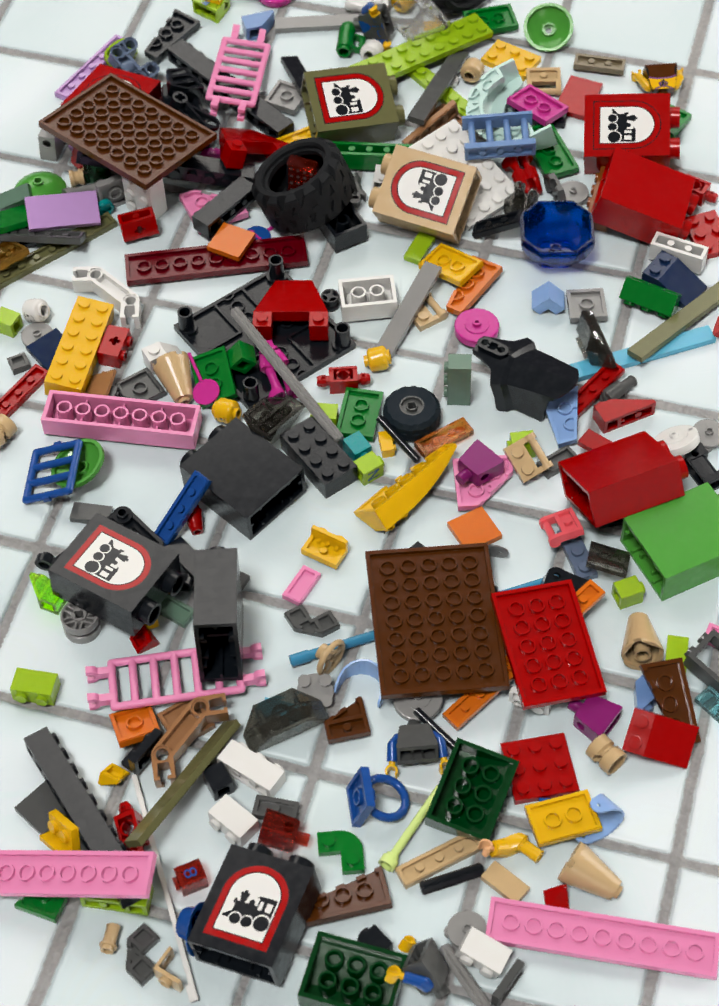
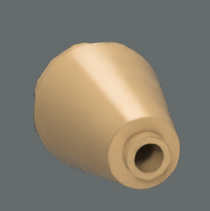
(175, 375)
(640, 642)
(590, 874)

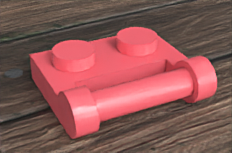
(567, 524)

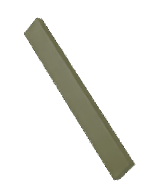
(51, 252)
(675, 324)
(182, 784)

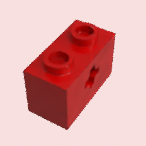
(138, 224)
(114, 346)

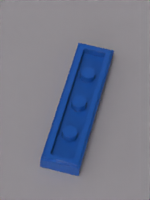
(183, 507)

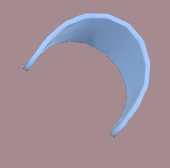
(356, 667)
(609, 816)

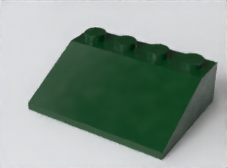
(471, 791)
(349, 974)

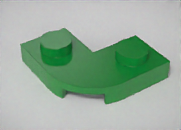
(343, 844)

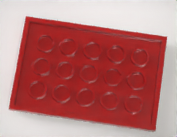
(547, 644)

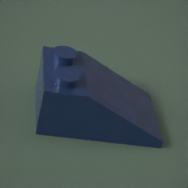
(674, 275)

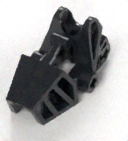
(185, 95)

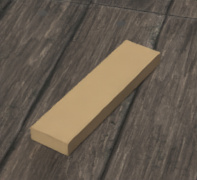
(436, 860)

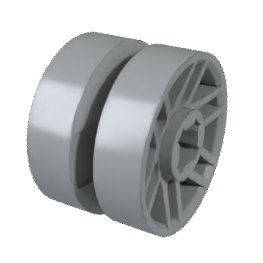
(79, 625)

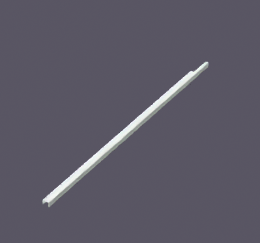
(190, 987)

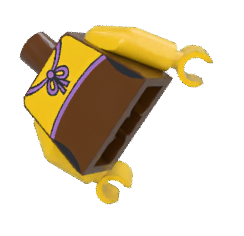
(659, 78)

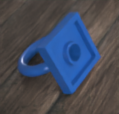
(362, 797)

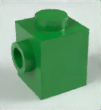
(241, 357)

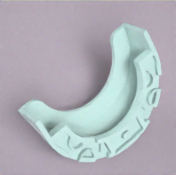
(491, 98)

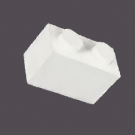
(233, 821)
(483, 953)

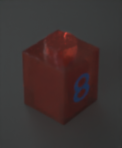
(190, 877)

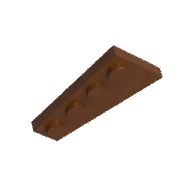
(671, 690)
(356, 898)

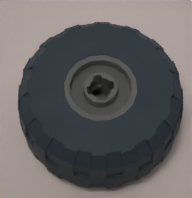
(412, 412)

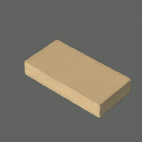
(504, 882)

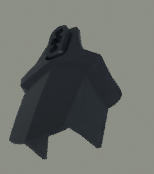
(524, 376)

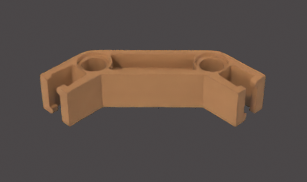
(184, 732)

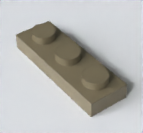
(599, 64)

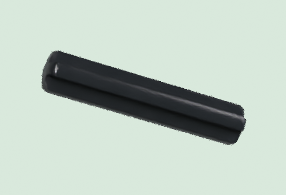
(451, 878)

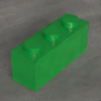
(650, 296)

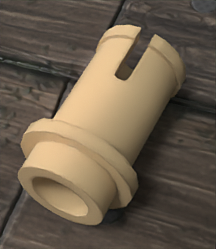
(110, 937)

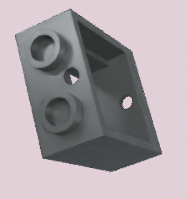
(696, 666)

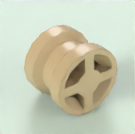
(77, 177)

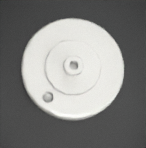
(680, 439)

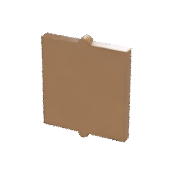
(101, 383)

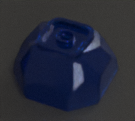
(557, 233)

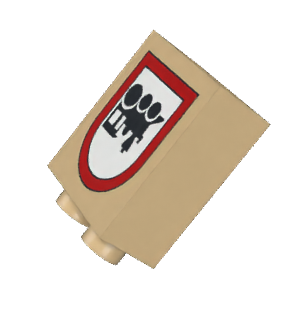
(425, 193)

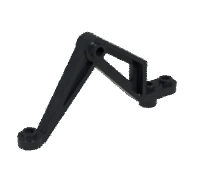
(126, 518)

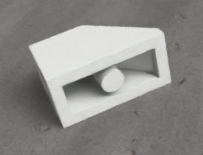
(156, 350)

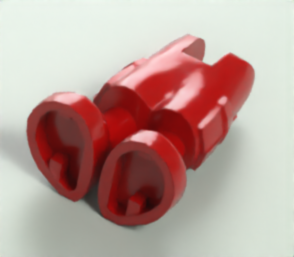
(527, 175)

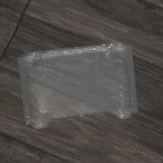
(417, 18)

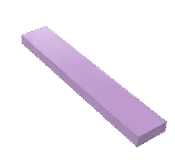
(81, 74)

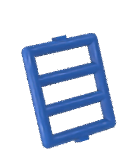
(70, 476)

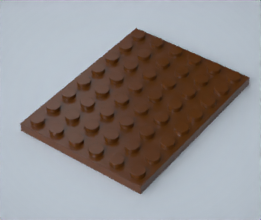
(128, 131)
(435, 621)

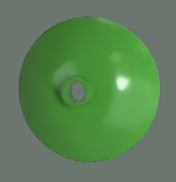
(546, 17)
(43, 183)
(89, 464)

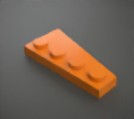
(471, 291)

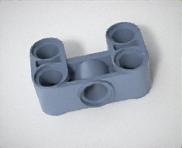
(126, 62)

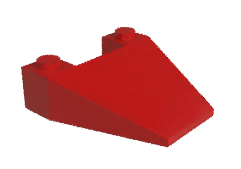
(238, 142)
(292, 302)

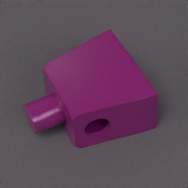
(479, 465)
(595, 716)

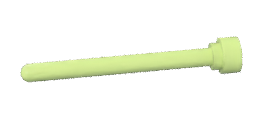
(390, 859)

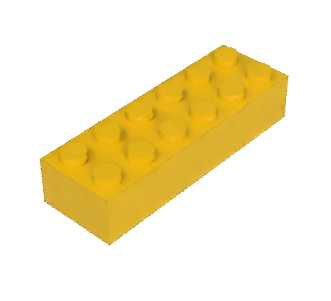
(78, 346)

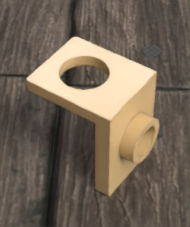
(165, 978)

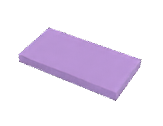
(62, 211)

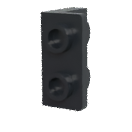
(141, 753)

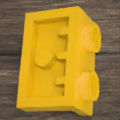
(61, 834)

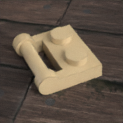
(545, 77)
(425, 319)
(523, 462)

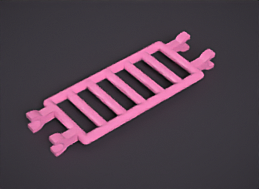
(215, 77)
(94, 674)

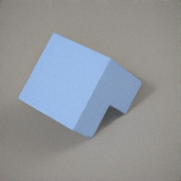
(548, 297)

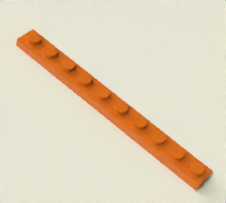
(471, 703)

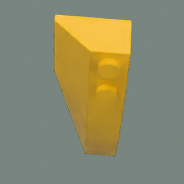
(395, 502)

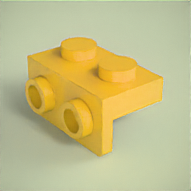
(325, 547)

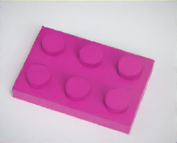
(543, 106)

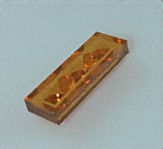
(448, 434)

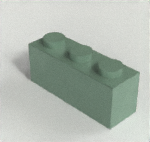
(458, 379)

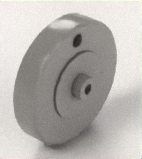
(429, 704)

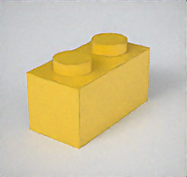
(386, 444)

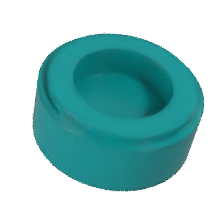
(105, 206)

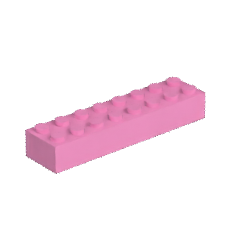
(122, 419)

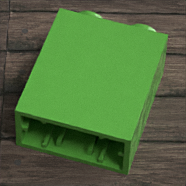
(676, 541)

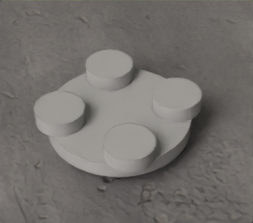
(576, 191)
(33, 332)
(708, 433)
(317, 686)
(461, 923)

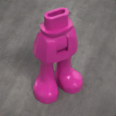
(266, 368)

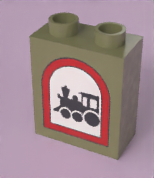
(352, 104)

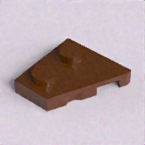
(348, 723)

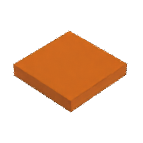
(231, 241)
(474, 528)
(133, 725)

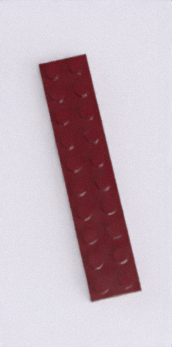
(200, 263)

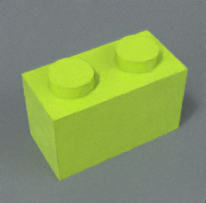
(35, 686)

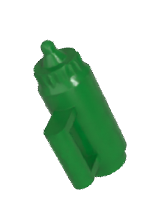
(346, 40)

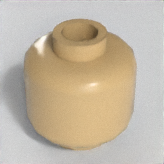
(472, 70)

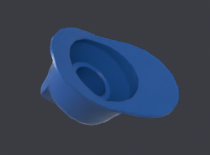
(186, 922)

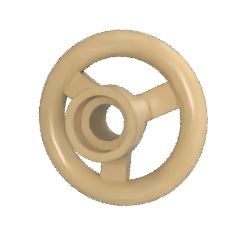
(329, 656)

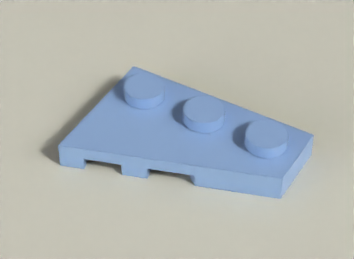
(563, 418)

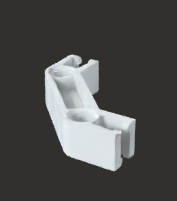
(110, 290)

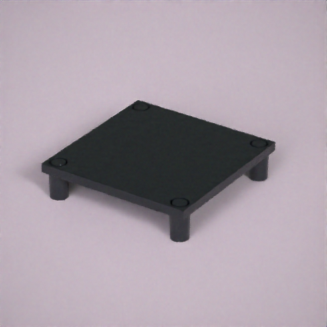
(216, 328)

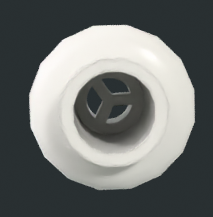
(371, 48)
(35, 310)

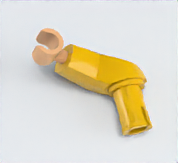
(510, 846)

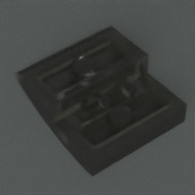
(608, 559)

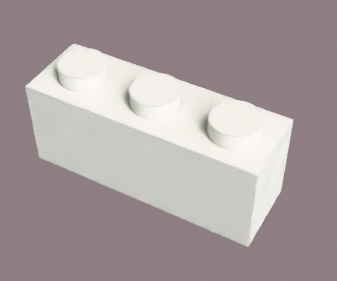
(690, 253)
(252, 768)

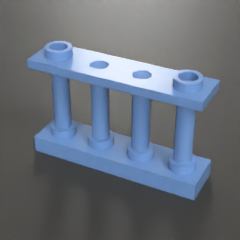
(502, 148)

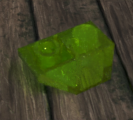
(44, 594)

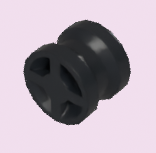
(331, 299)

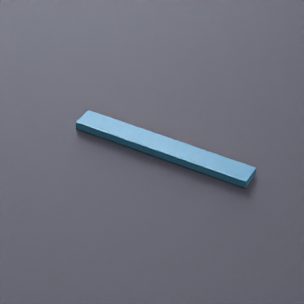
(683, 342)

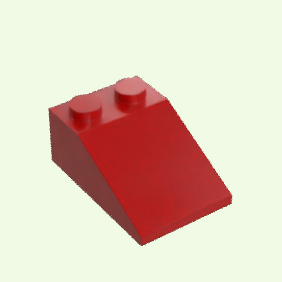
(660, 737)

